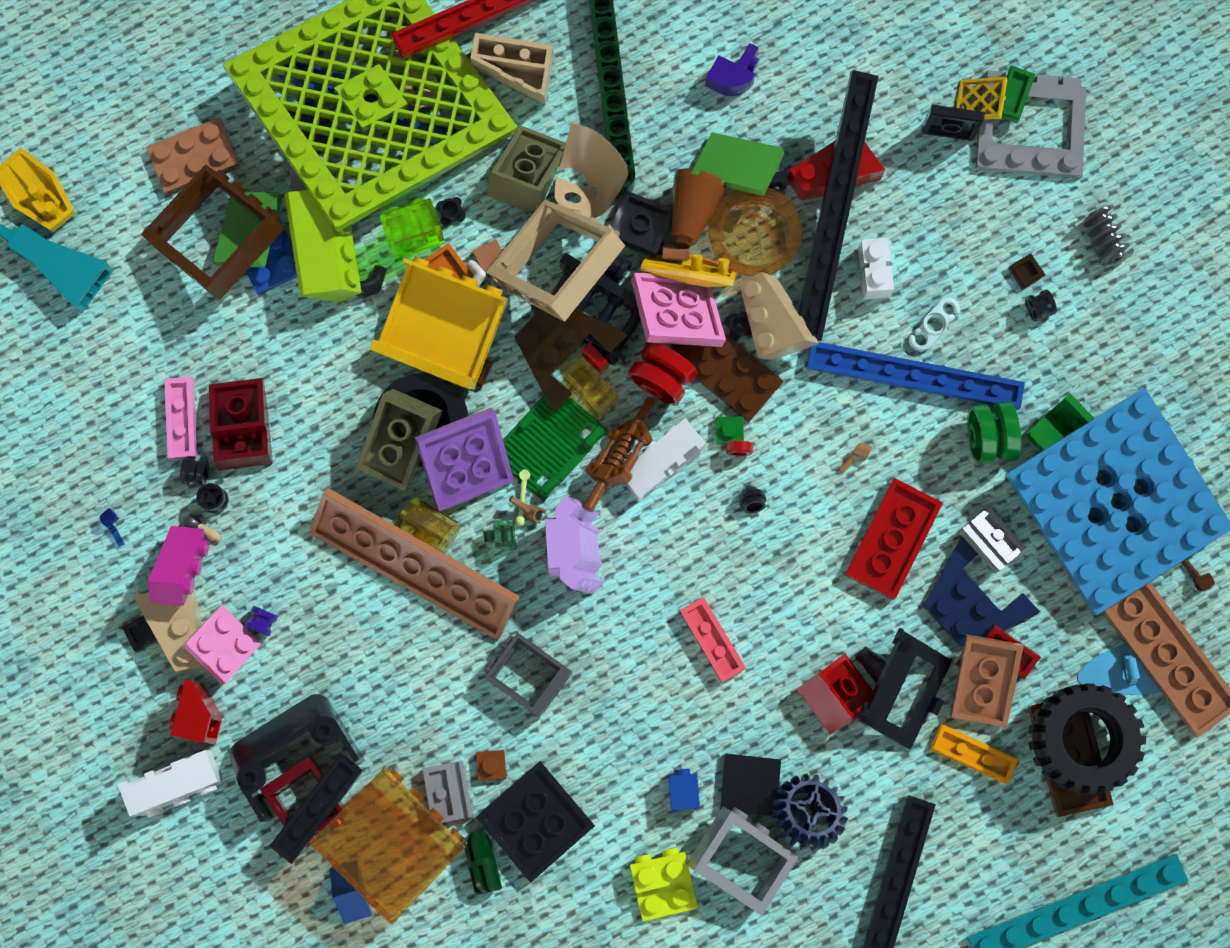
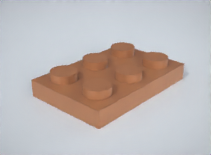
(184, 154)
(986, 680)

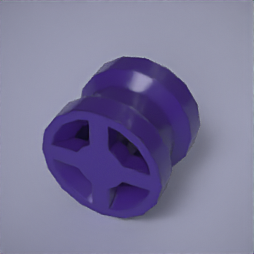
(261, 620)

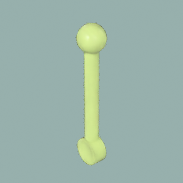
(524, 475)

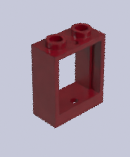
(288, 778)

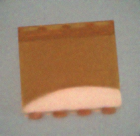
(388, 844)

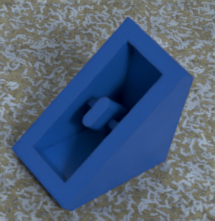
(347, 899)

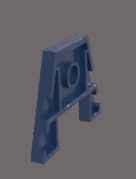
(963, 607)

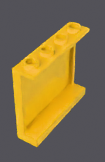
(441, 323)

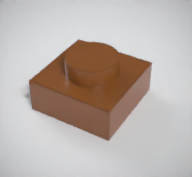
(491, 765)

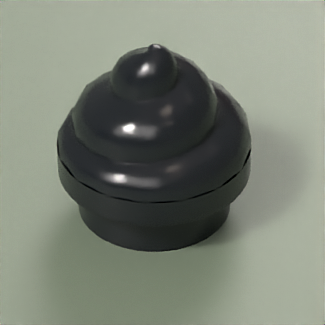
(752, 499)

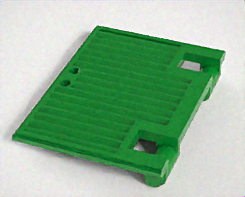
(550, 443)

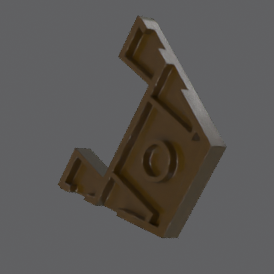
(550, 342)

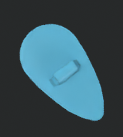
(1118, 671)

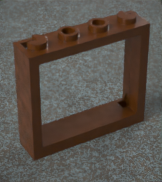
(182, 208)

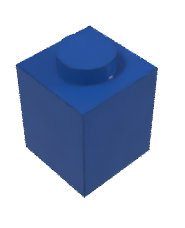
(683, 790)

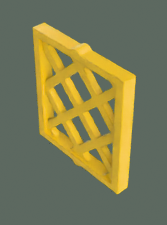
(983, 81)

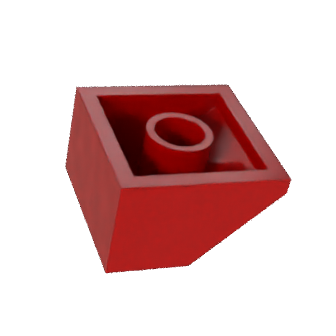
(836, 693)

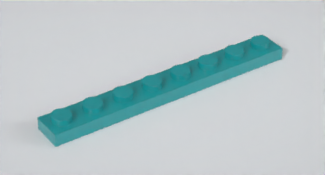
(1082, 906)

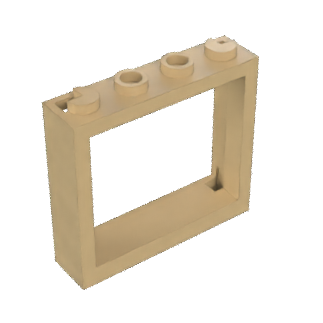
(530, 238)

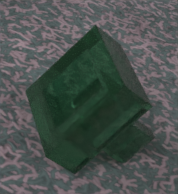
(502, 535)

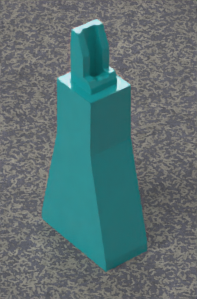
(70, 271)

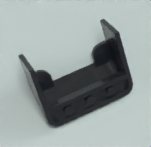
(311, 715)

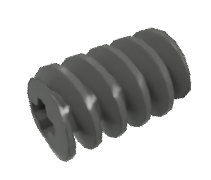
(1105, 236)

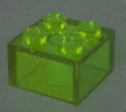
(412, 228)

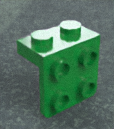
(1058, 423)

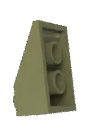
(526, 169)
(391, 445)

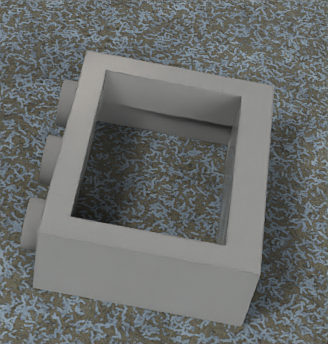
(713, 839)

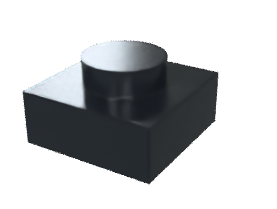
(779, 181)

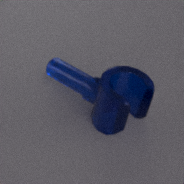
(108, 519)

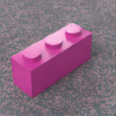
(177, 565)

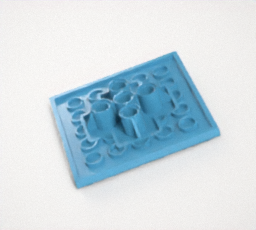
(1169, 516)

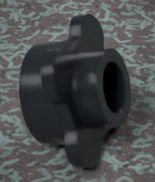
(444, 207)
(732, 322)

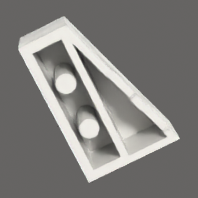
(665, 459)
(171, 785)

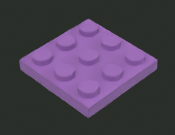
(464, 459)

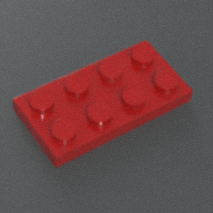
(893, 539)

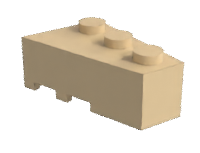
(515, 63)
(773, 319)
(172, 628)

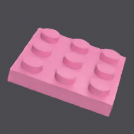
(677, 311)

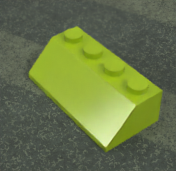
(321, 255)

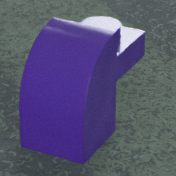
(732, 78)

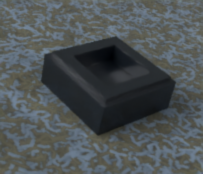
(139, 633)

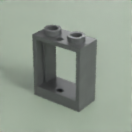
(509, 647)

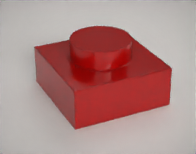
(594, 358)

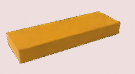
(974, 754)

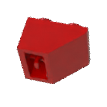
(196, 714)

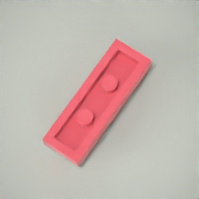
(712, 639)

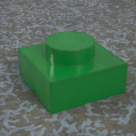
(729, 429)

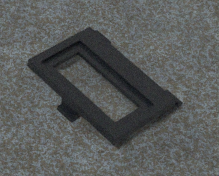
(890, 682)

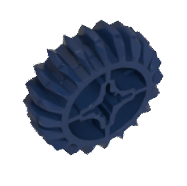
(830, 814)

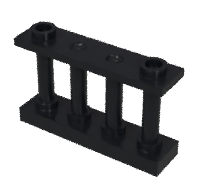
(617, 297)

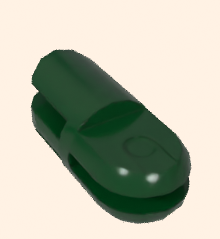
(482, 863)

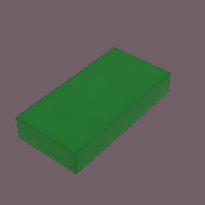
(1016, 94)

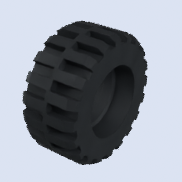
(1122, 728)

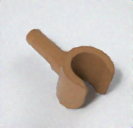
(861, 450)
(530, 510)

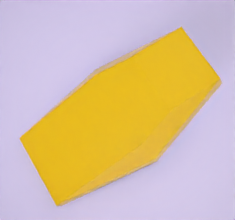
(35, 190)
(694, 271)

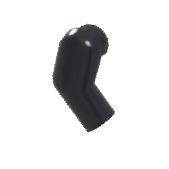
(374, 284)

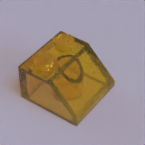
(428, 525)

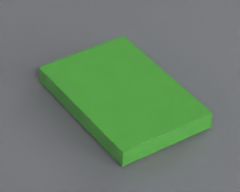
(739, 162)
(240, 224)

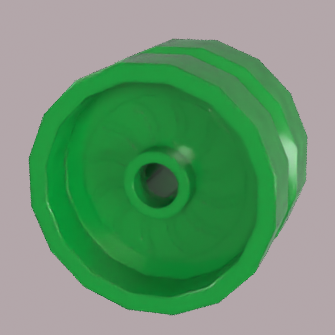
(994, 433)

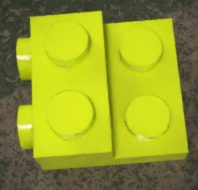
(663, 884)

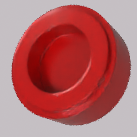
(739, 448)

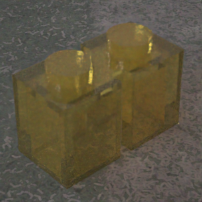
(582, 381)

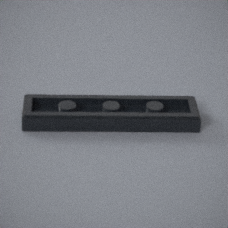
(316, 808)

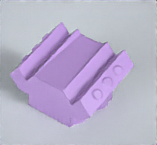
(573, 546)

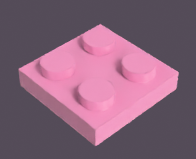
(221, 644)

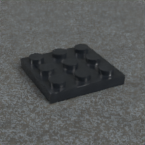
(535, 821)

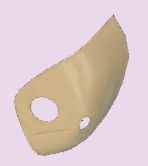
(599, 164)

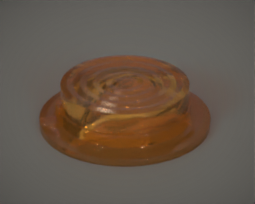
(755, 231)

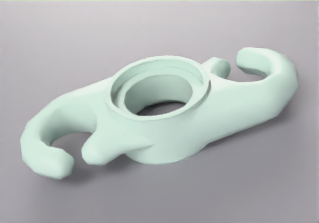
(938, 313)

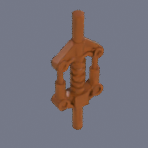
(614, 470)

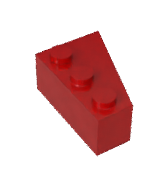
(810, 176)

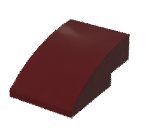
(239, 424)

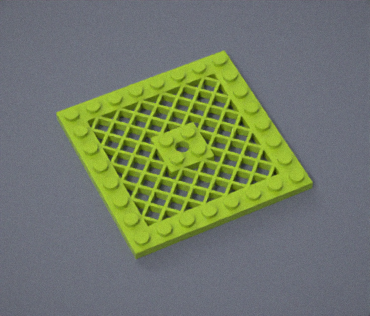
(406, 175)

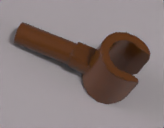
(1201, 582)

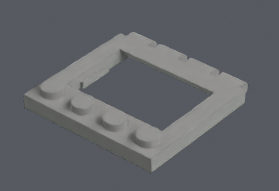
(1030, 158)

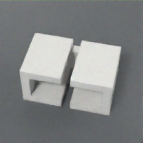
(878, 278)

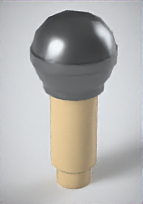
(193, 521)

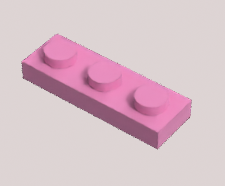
(180, 418)

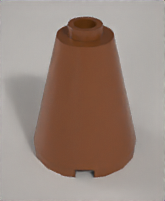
(693, 204)

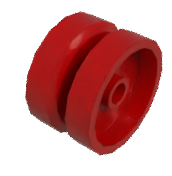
(662, 373)

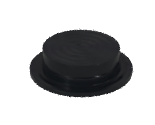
(434, 392)

